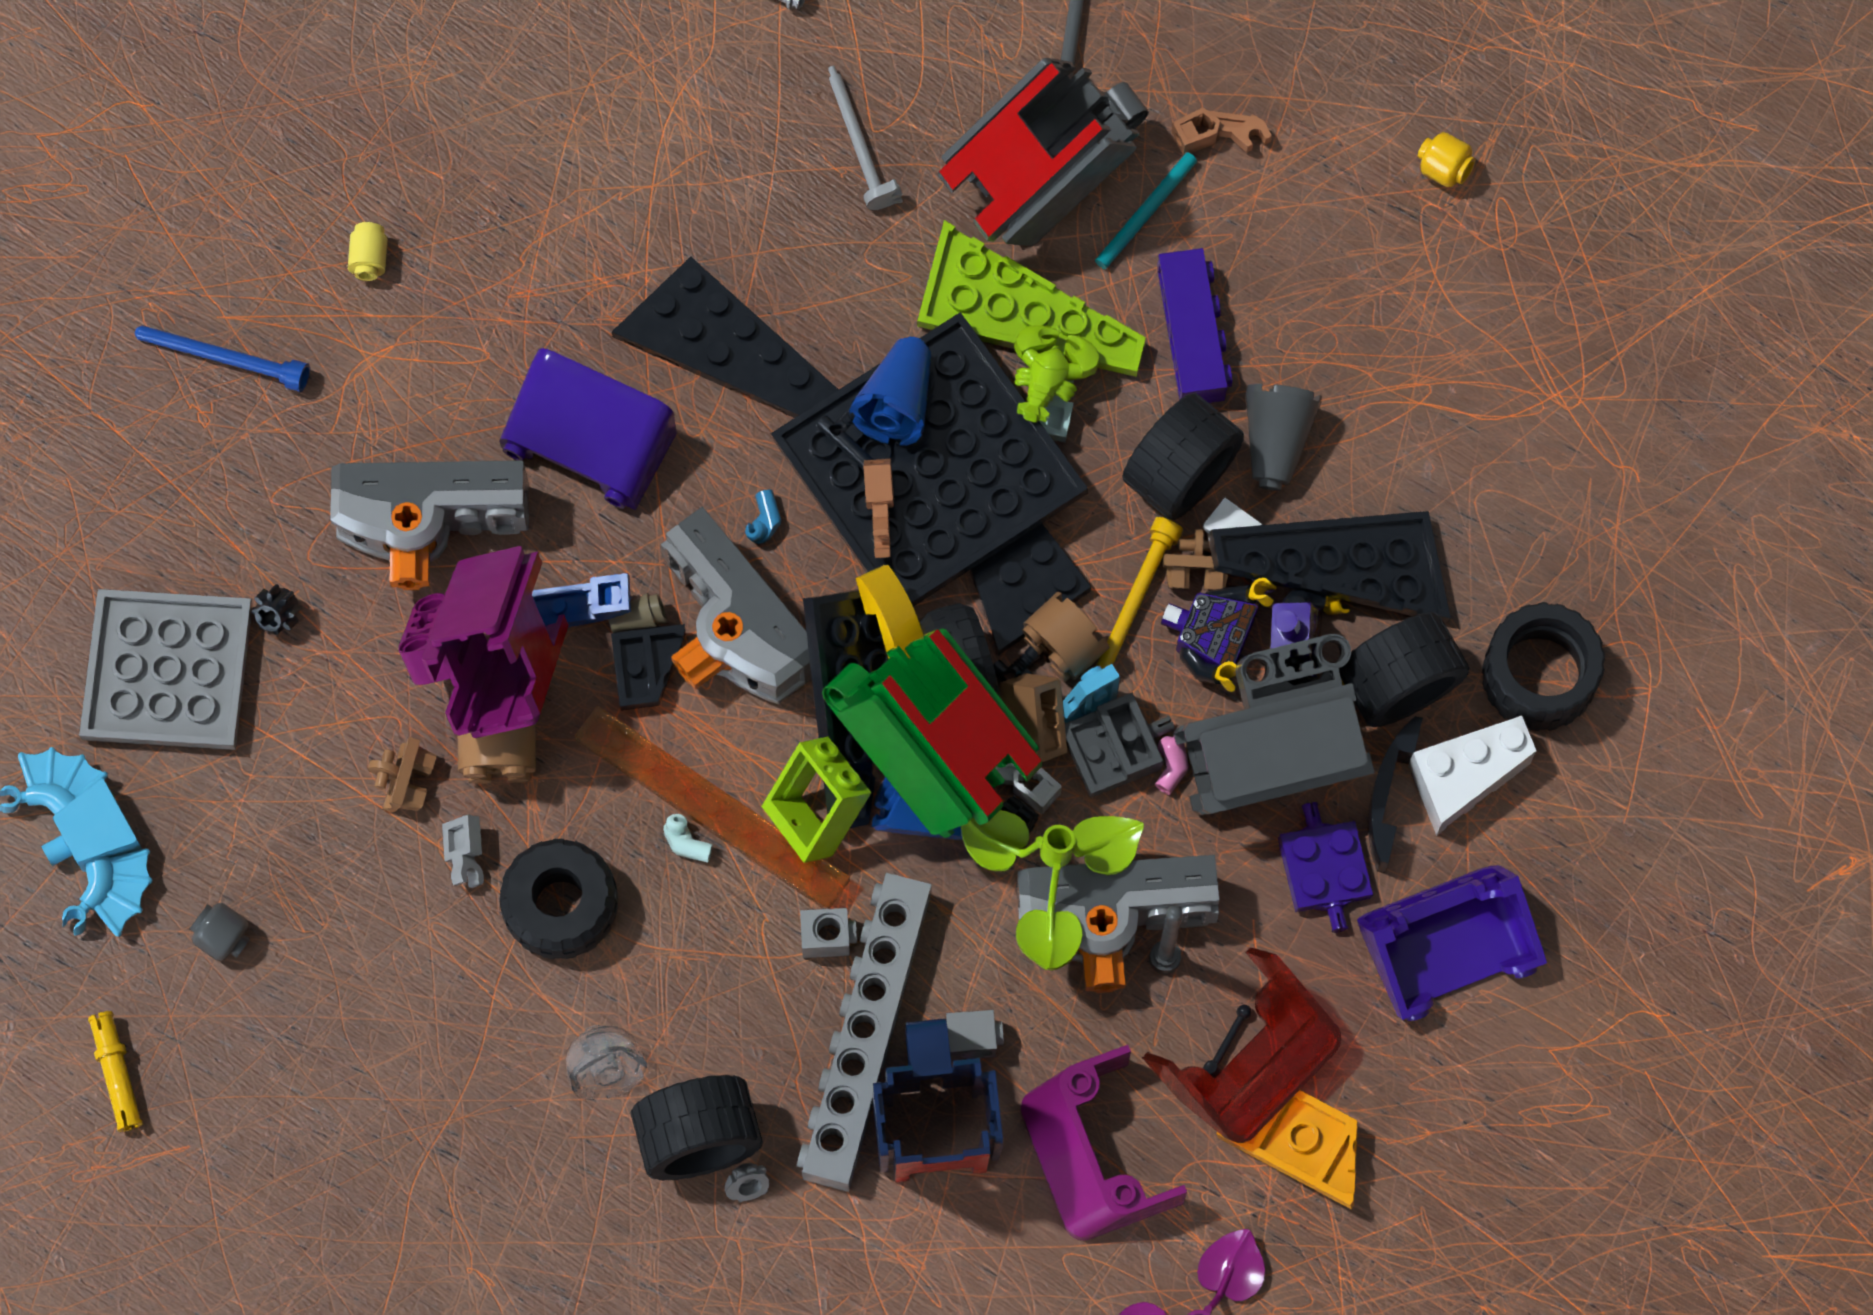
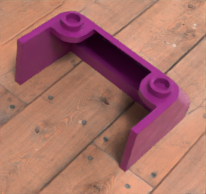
(1082, 1195)

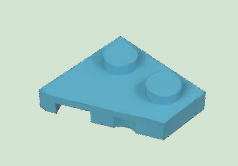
(1095, 689)

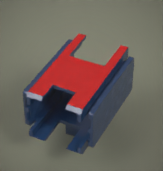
(931, 1059)

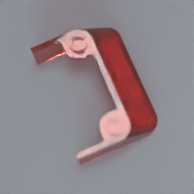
(1269, 1068)

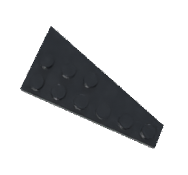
(1021, 581)

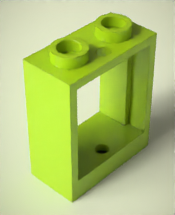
(786, 806)

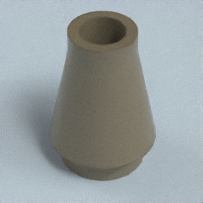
(645, 613)

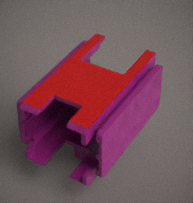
(447, 641)

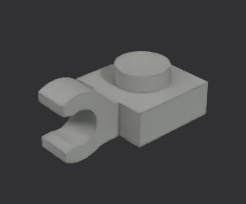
(461, 845)

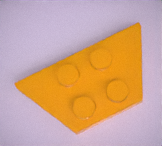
(1310, 1146)

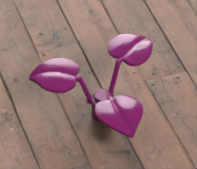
(1228, 1266)

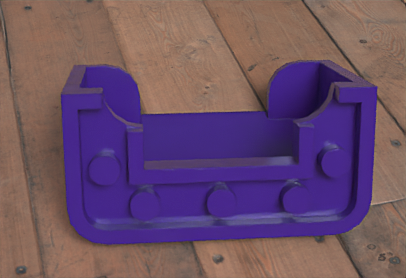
(589, 427)
(1452, 938)

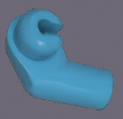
(767, 522)

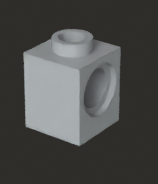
(814, 920)
(973, 1034)

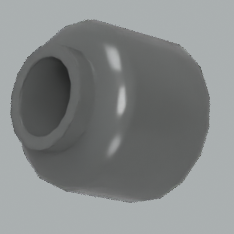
(220, 932)

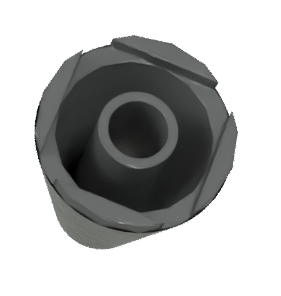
(1278, 431)

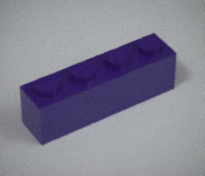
(1192, 324)

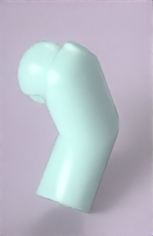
(682, 842)

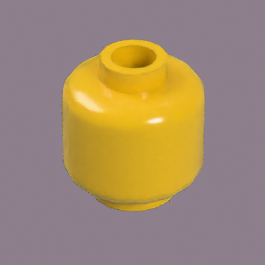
(1446, 159)

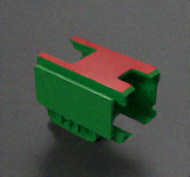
(934, 730)

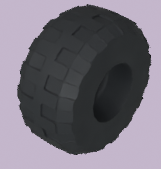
(967, 631)
(551, 863)

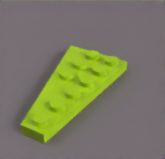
(1006, 297)

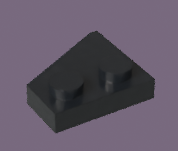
(645, 664)

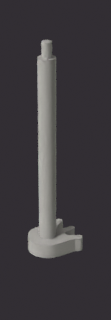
(878, 195)

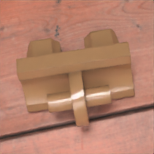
(1179, 566)
(409, 759)

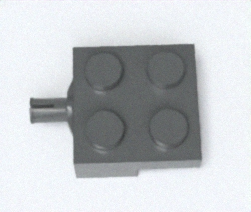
(1115, 745)

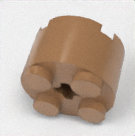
(1064, 637)
(498, 754)

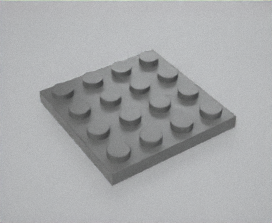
(166, 669)

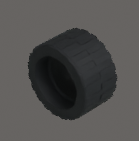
(1183, 456)
(1557, 625)
(1404, 669)
(696, 1127)

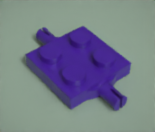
(1325, 866)

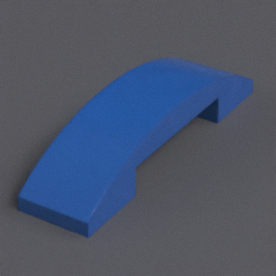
(587, 602)

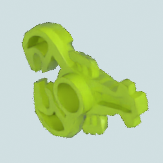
(1049, 369)

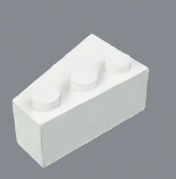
(1469, 768)

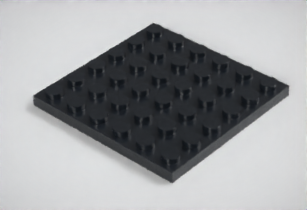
(960, 489)

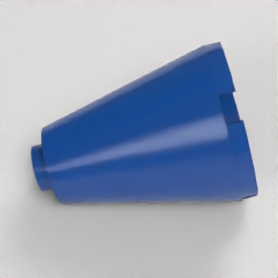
(896, 394)

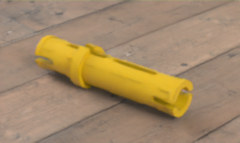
(111, 1056)

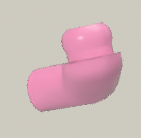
(1176, 764)

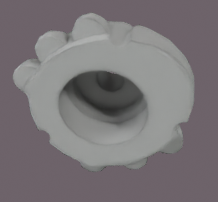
(747, 1182)

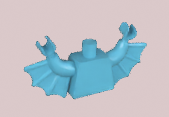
(90, 831)

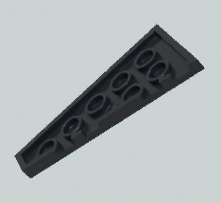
(722, 340)
(1360, 560)
(838, 636)

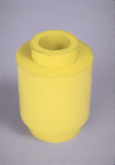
(367, 251)

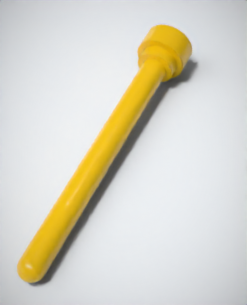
(1163, 535)

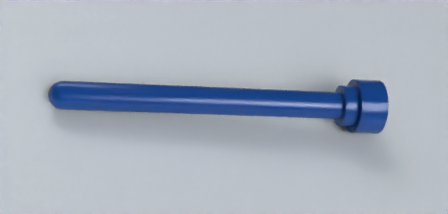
(292, 374)

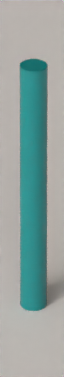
(1146, 210)

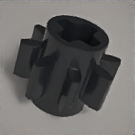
(276, 609)

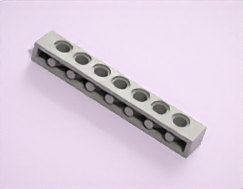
(838, 1167)

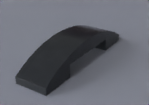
(1380, 834)

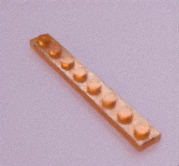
(709, 807)

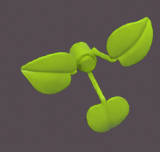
(1107, 848)

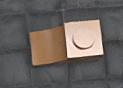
(1039, 709)

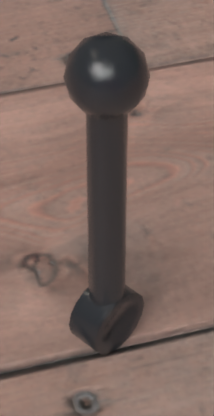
(1212, 1066)

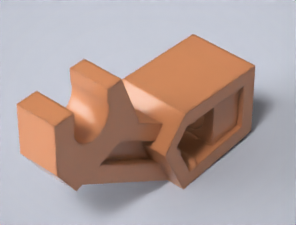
(1219, 124)
(879, 498)

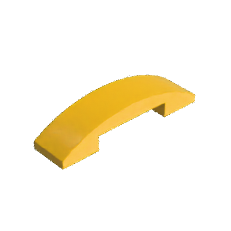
(886, 598)

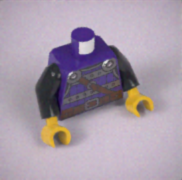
(1300, 620)
(1217, 629)

